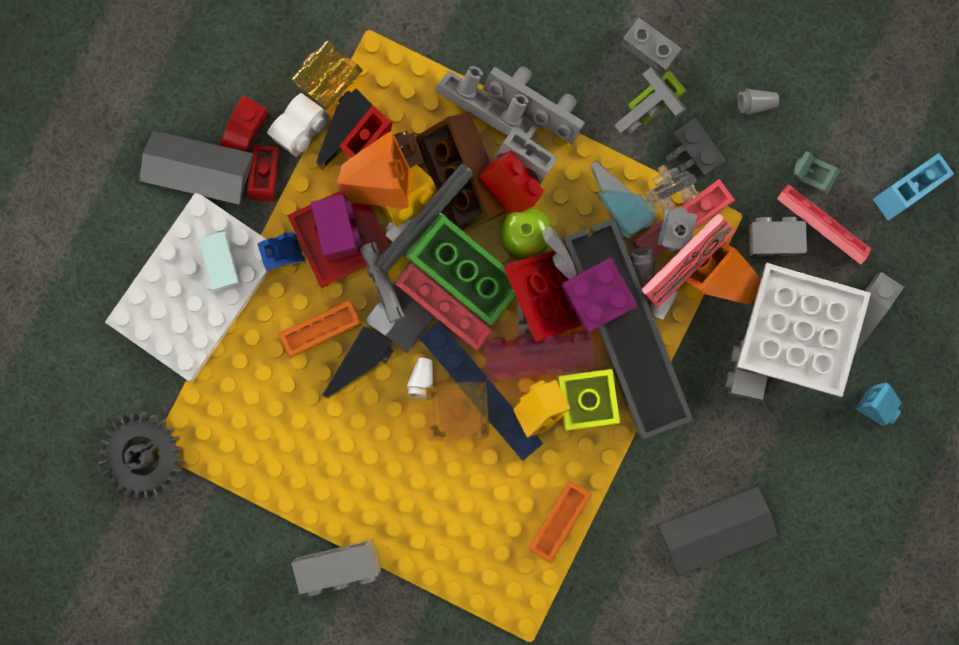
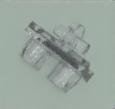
(682, 184)

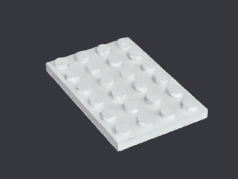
(172, 301)

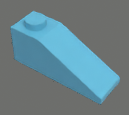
(913, 186)
(880, 404)

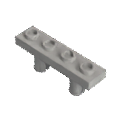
(485, 107)
(539, 109)

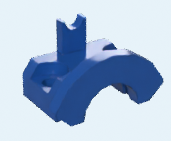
(281, 252)

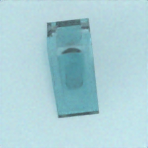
(629, 210)

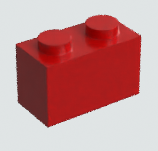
(511, 183)

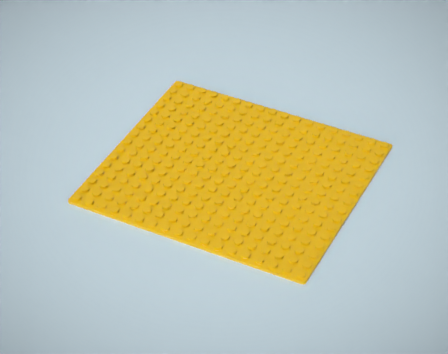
(363, 462)

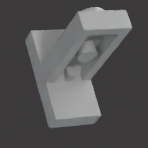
(652, 104)

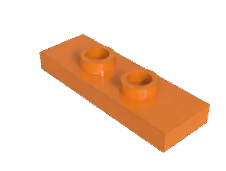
(320, 328)
(559, 521)

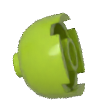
(523, 234)

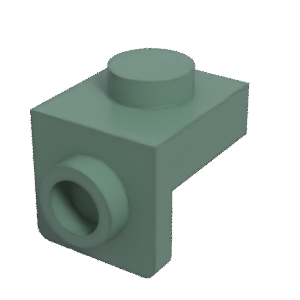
(815, 173)

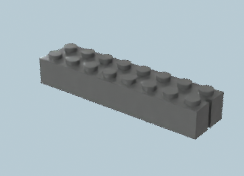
(633, 339)

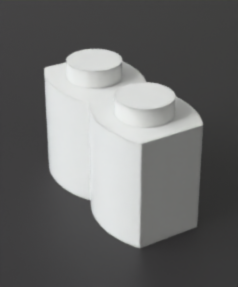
(298, 125)

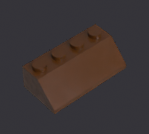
(447, 147)

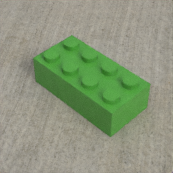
(462, 269)

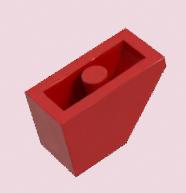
(244, 125)
(368, 130)

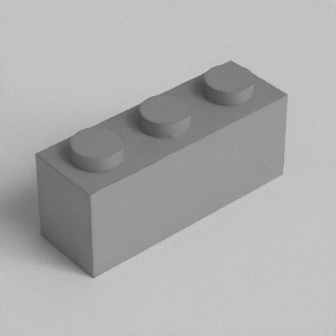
(336, 568)

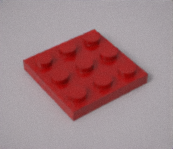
(335, 270)
(541, 297)

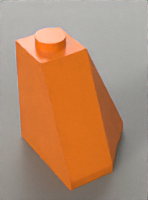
(377, 175)
(726, 276)

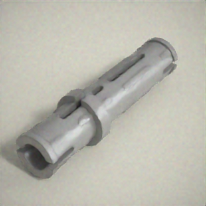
(382, 283)

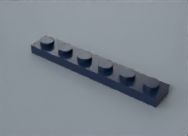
(464, 369)

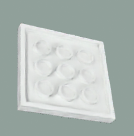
(803, 330)

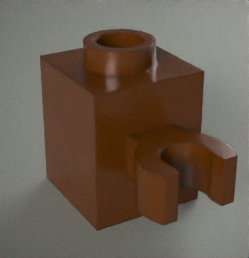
(410, 148)

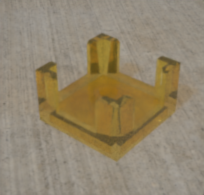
(458, 410)

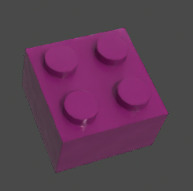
(335, 228)
(599, 295)

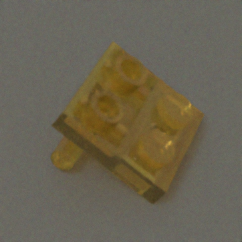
(326, 75)

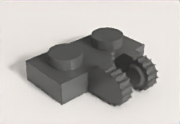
(698, 147)

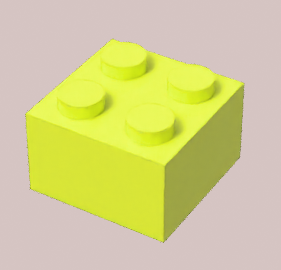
(590, 399)

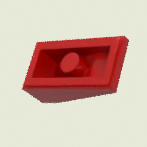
(263, 174)

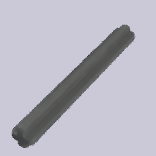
(424, 218)

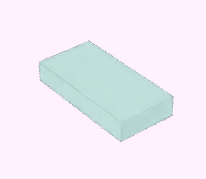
(219, 261)

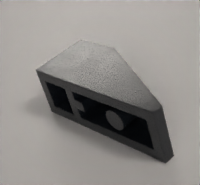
(347, 115)
(362, 358)

